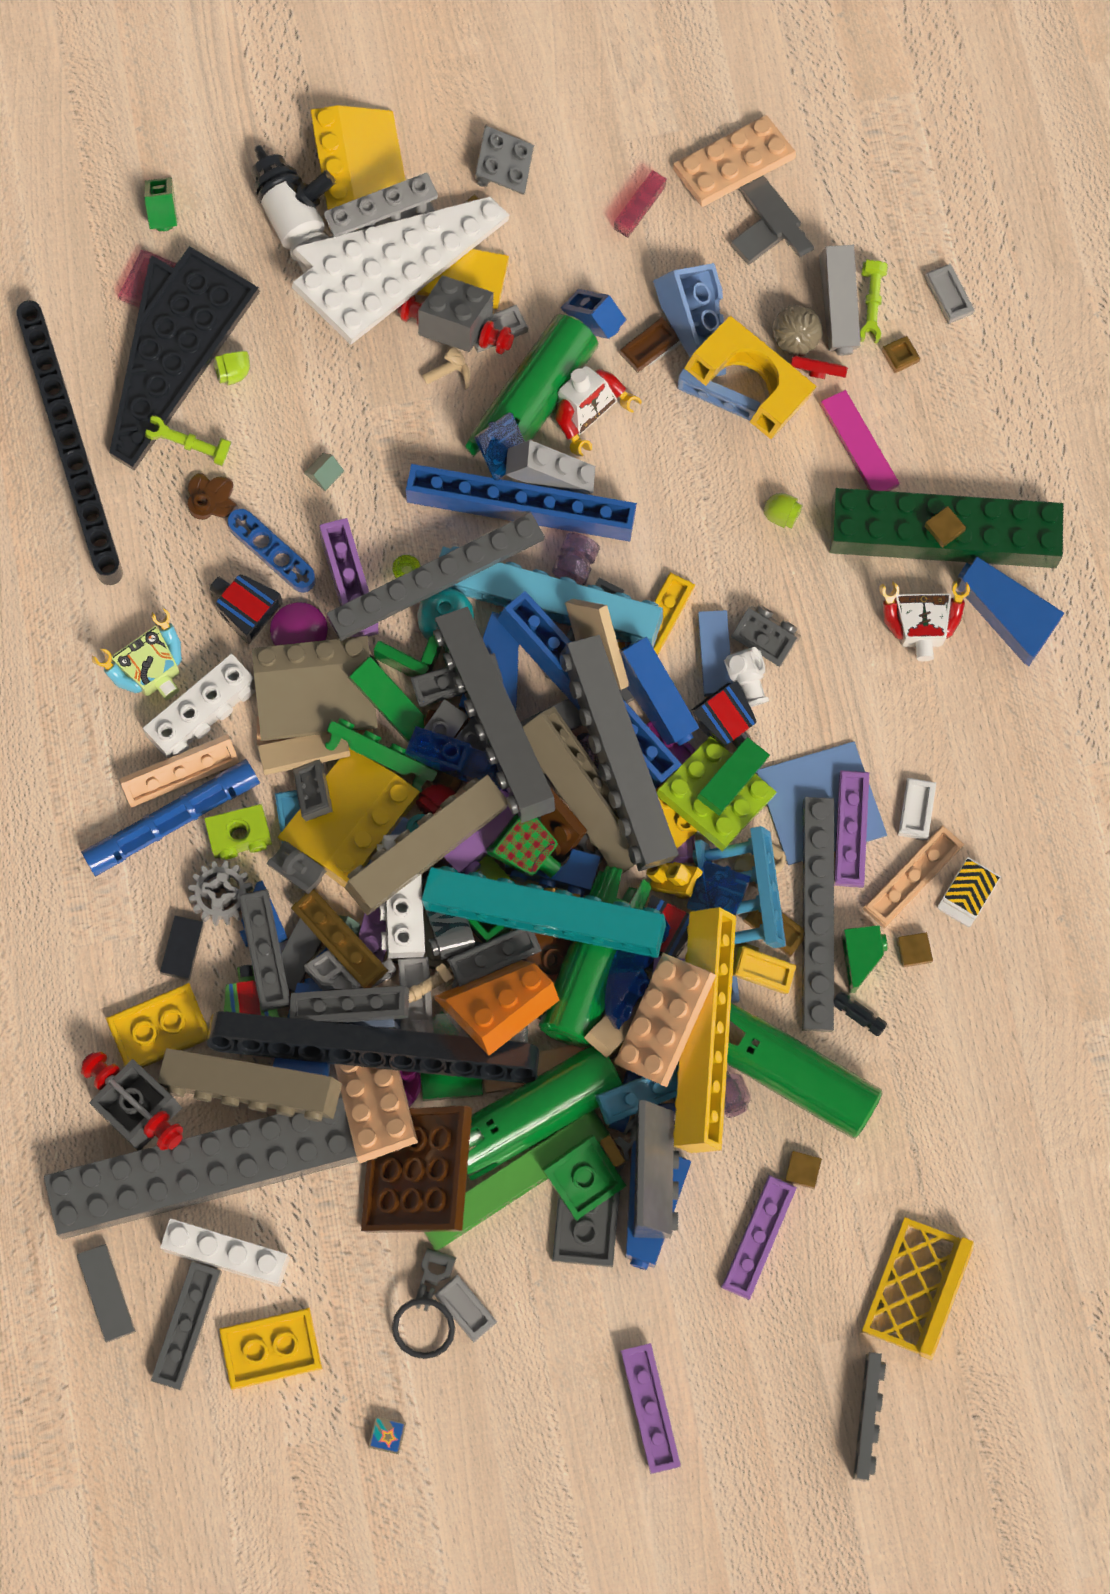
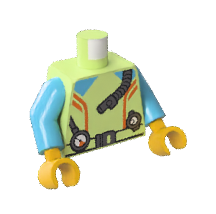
(147, 662)

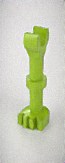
(874, 270)
(189, 441)

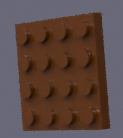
(422, 1183)

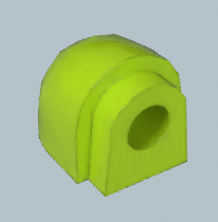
(232, 367)
(782, 509)

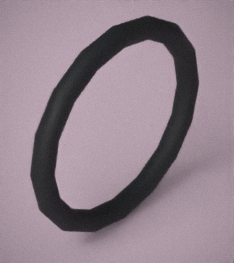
(439, 1306)

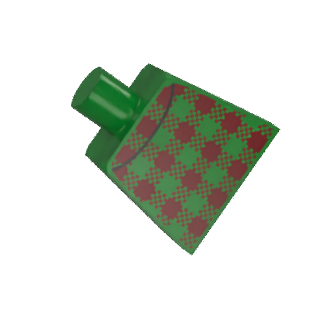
(526, 847)

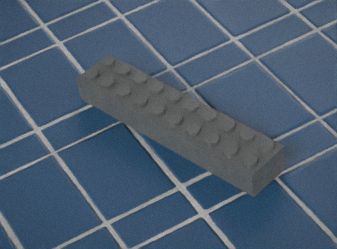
(196, 1170)

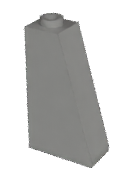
(840, 298)

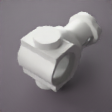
(748, 669)

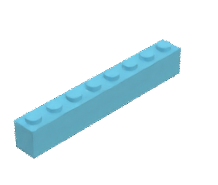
(507, 581)

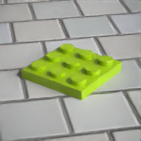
(686, 783)

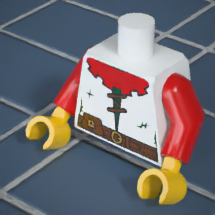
(585, 400)
(923, 618)

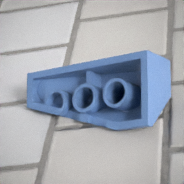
(692, 304)

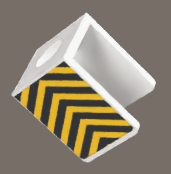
(968, 892)

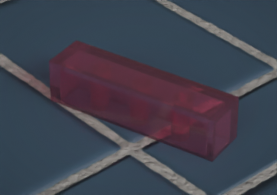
(640, 204)

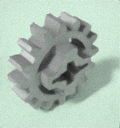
(208, 891)

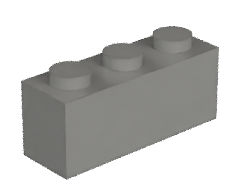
(549, 468)

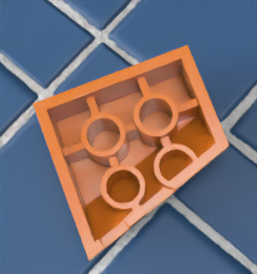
(500, 1003)

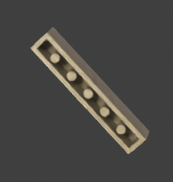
(579, 784)
(426, 844)
(249, 1084)

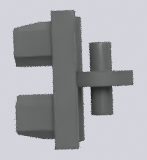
(297, 867)

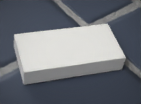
(917, 809)

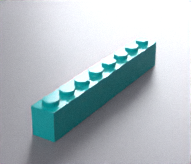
(544, 911)

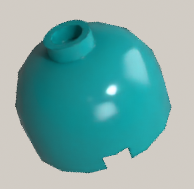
(438, 605)

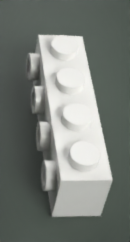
(200, 707)
(403, 917)

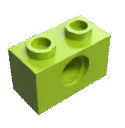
(223, 825)

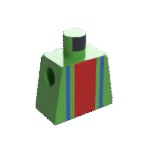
(243, 996)

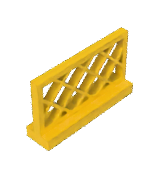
(944, 1296)

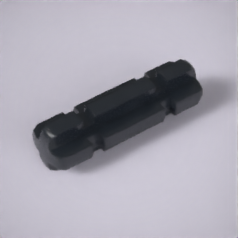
(859, 1013)

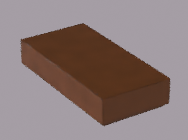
(649, 345)

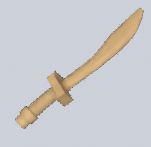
(442, 976)

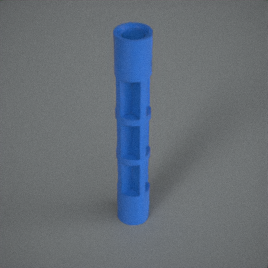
(170, 817)

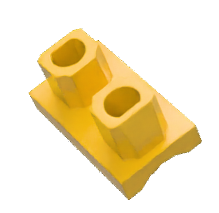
(674, 879)

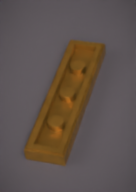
(339, 939)

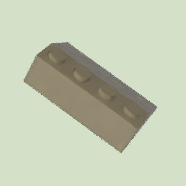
(308, 686)

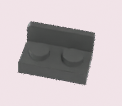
(766, 634)

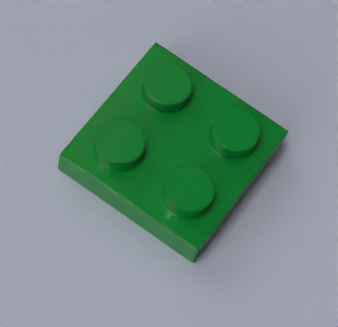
(584, 1177)

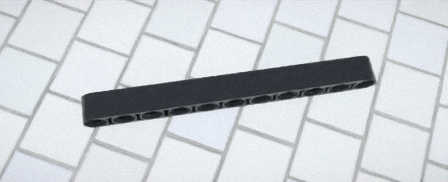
(75, 452)
(370, 1047)

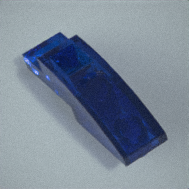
(450, 756)
(627, 983)

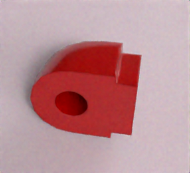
(433, 797)

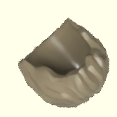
(797, 330)

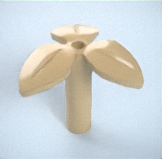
(455, 362)

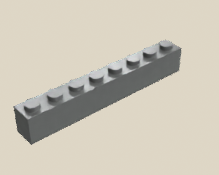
(494, 715)
(618, 753)

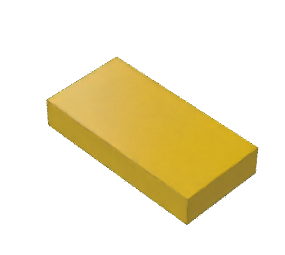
(764, 970)

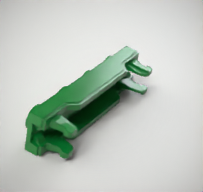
(369, 746)

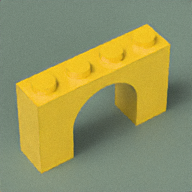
(738, 346)

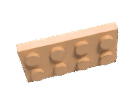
(734, 160)
(664, 1019)
(375, 1110)

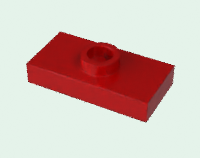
(819, 368)

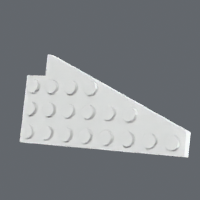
(375, 270)

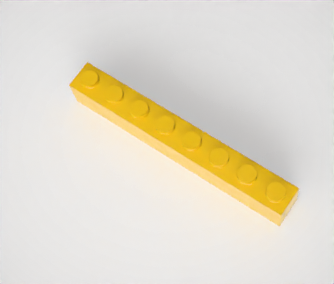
(705, 1055)

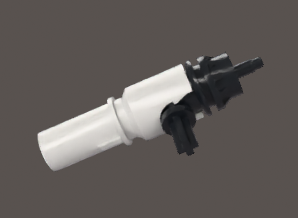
(290, 201)

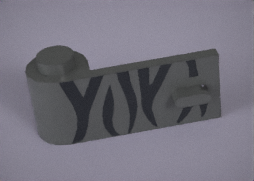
(450, 933)

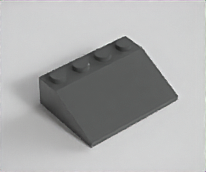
(654, 1172)

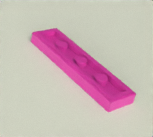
(859, 442)

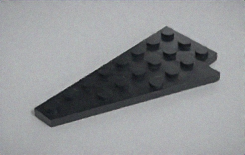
(177, 333)

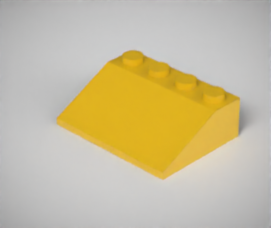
(358, 150)
(365, 806)

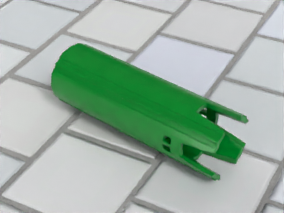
(535, 384)
(586, 971)
(802, 1075)
(538, 1109)

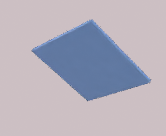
(815, 777)

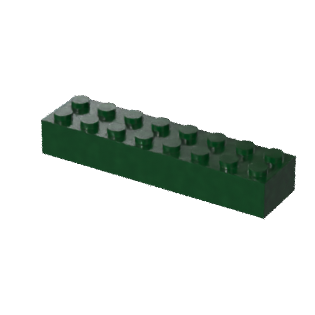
(995, 528)

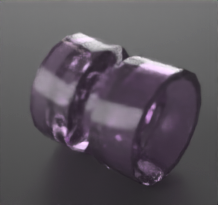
(576, 557)

